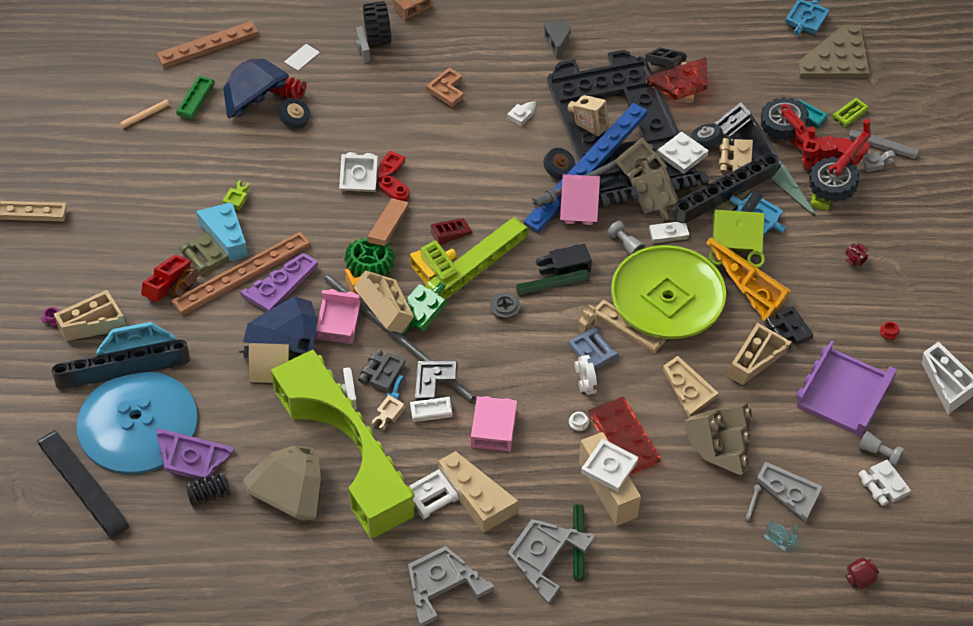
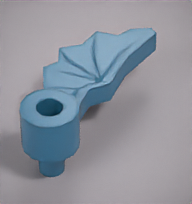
(395, 394)

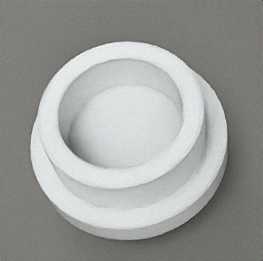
(578, 421)

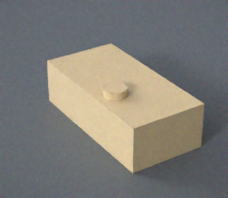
(620, 505)

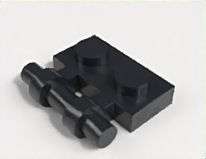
(793, 324)

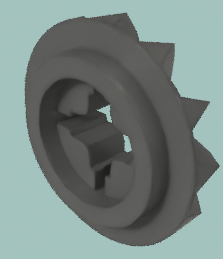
(511, 302)

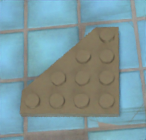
(837, 56)

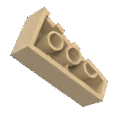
(478, 494)

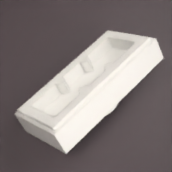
(668, 232)
(348, 387)
(431, 409)

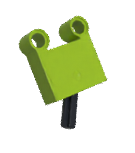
(740, 230)

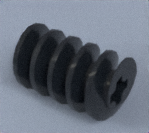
(207, 488)

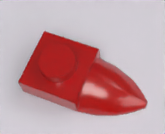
(391, 163)

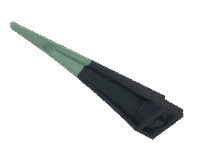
(742, 125)

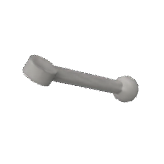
(757, 488)

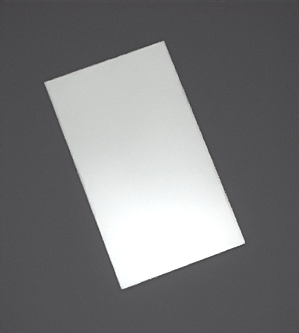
(302, 57)

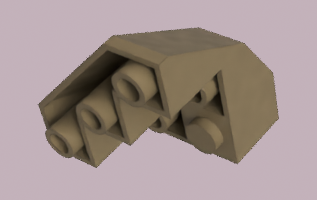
(723, 436)
(288, 481)

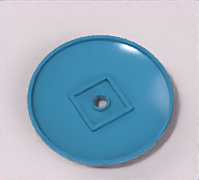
(130, 444)

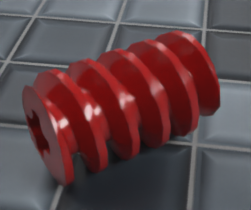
(291, 89)

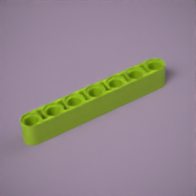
(482, 256)

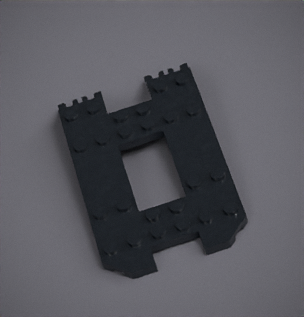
(627, 77)

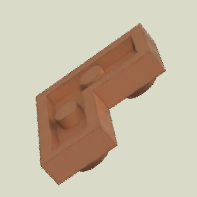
(444, 87)

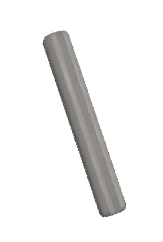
(887, 145)

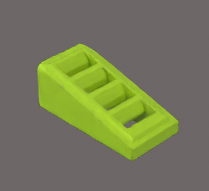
(433, 250)

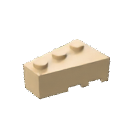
(385, 300)

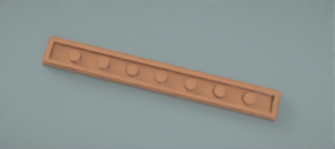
(241, 273)

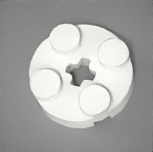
(587, 375)

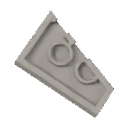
(790, 489)

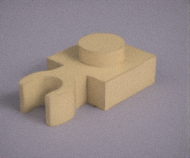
(588, 320)
(388, 410)

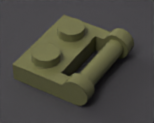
(208, 250)

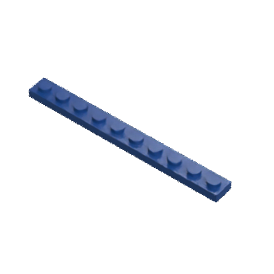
(591, 161)

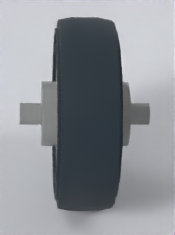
(707, 135)

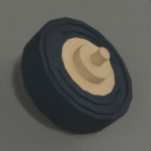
(294, 113)

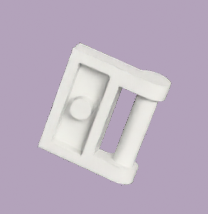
(429, 488)

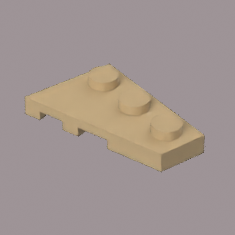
(689, 387)

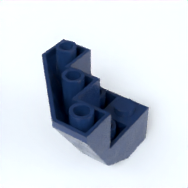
(250, 83)
(287, 323)

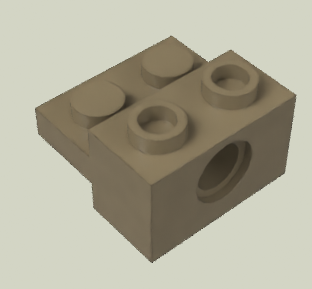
(640, 151)

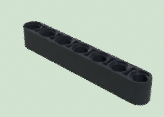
(725, 187)
(120, 363)
(83, 484)

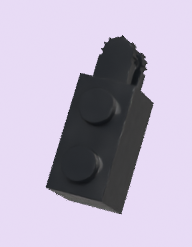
(565, 260)

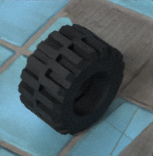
(377, 23)

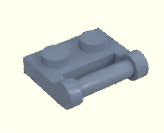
(583, 346)

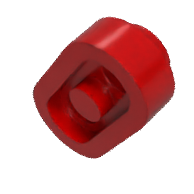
(391, 186)

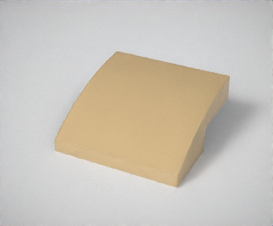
(264, 358)

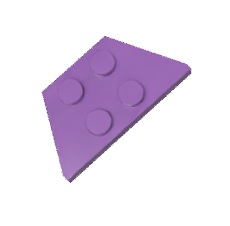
(191, 455)

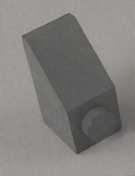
(557, 36)

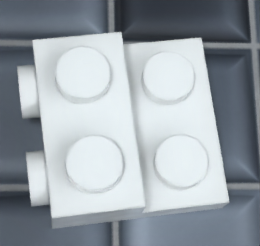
(358, 172)

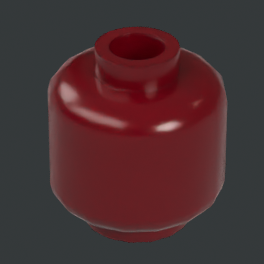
(862, 573)

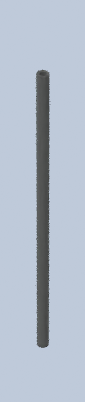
(399, 337)

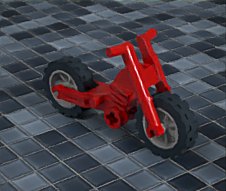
(828, 155)

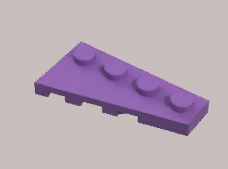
(281, 283)

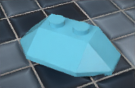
(134, 337)

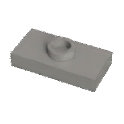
(362, 45)

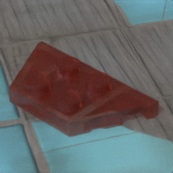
(682, 80)

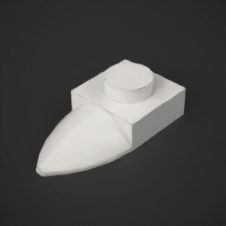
(522, 113)

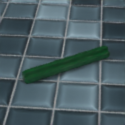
(551, 282)
(578, 556)

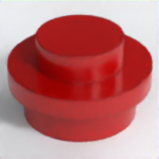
(889, 330)

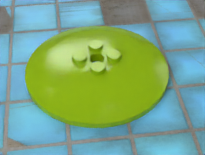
(673, 271)

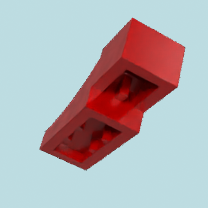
(164, 277)

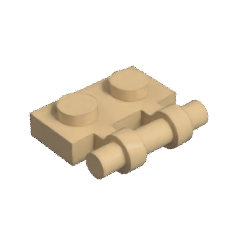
(742, 154)

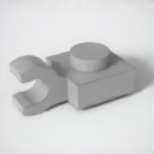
(875, 161)

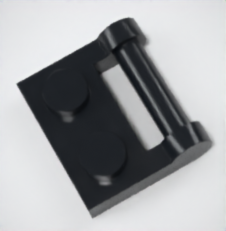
(665, 57)

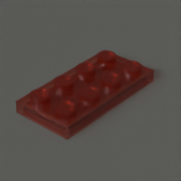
(625, 431)

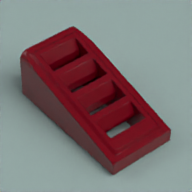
(442, 238)

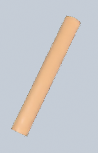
(144, 114)

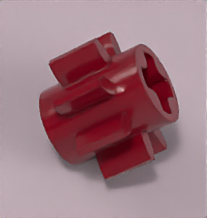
(856, 254)

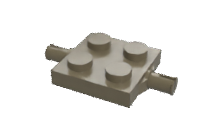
(654, 190)

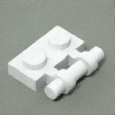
(888, 480)

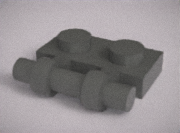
(387, 372)

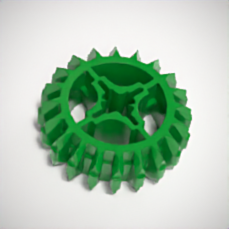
(368, 258)

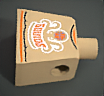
(590, 114)

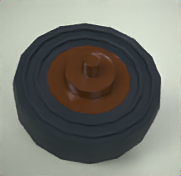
(558, 162)

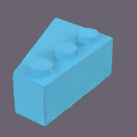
(225, 229)

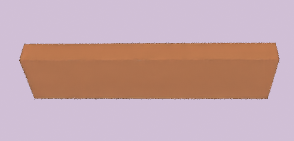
(387, 222)

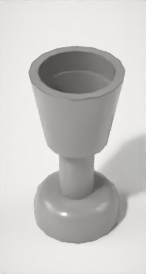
(629, 242)
(873, 444)

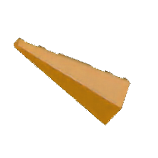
(761, 289)

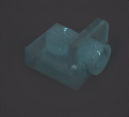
(780, 536)

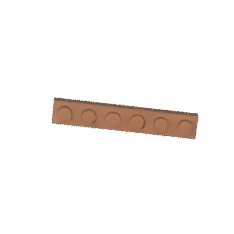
(207, 44)

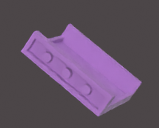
(844, 390)

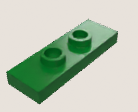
(195, 97)

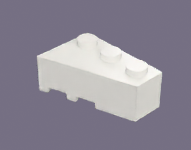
(948, 376)

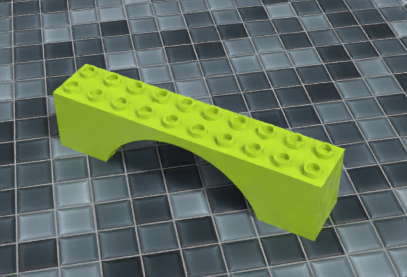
(378, 492)

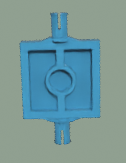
(807, 16)
(770, 211)

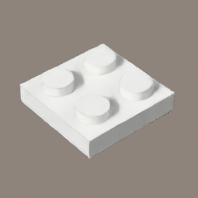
(682, 152)
(609, 465)

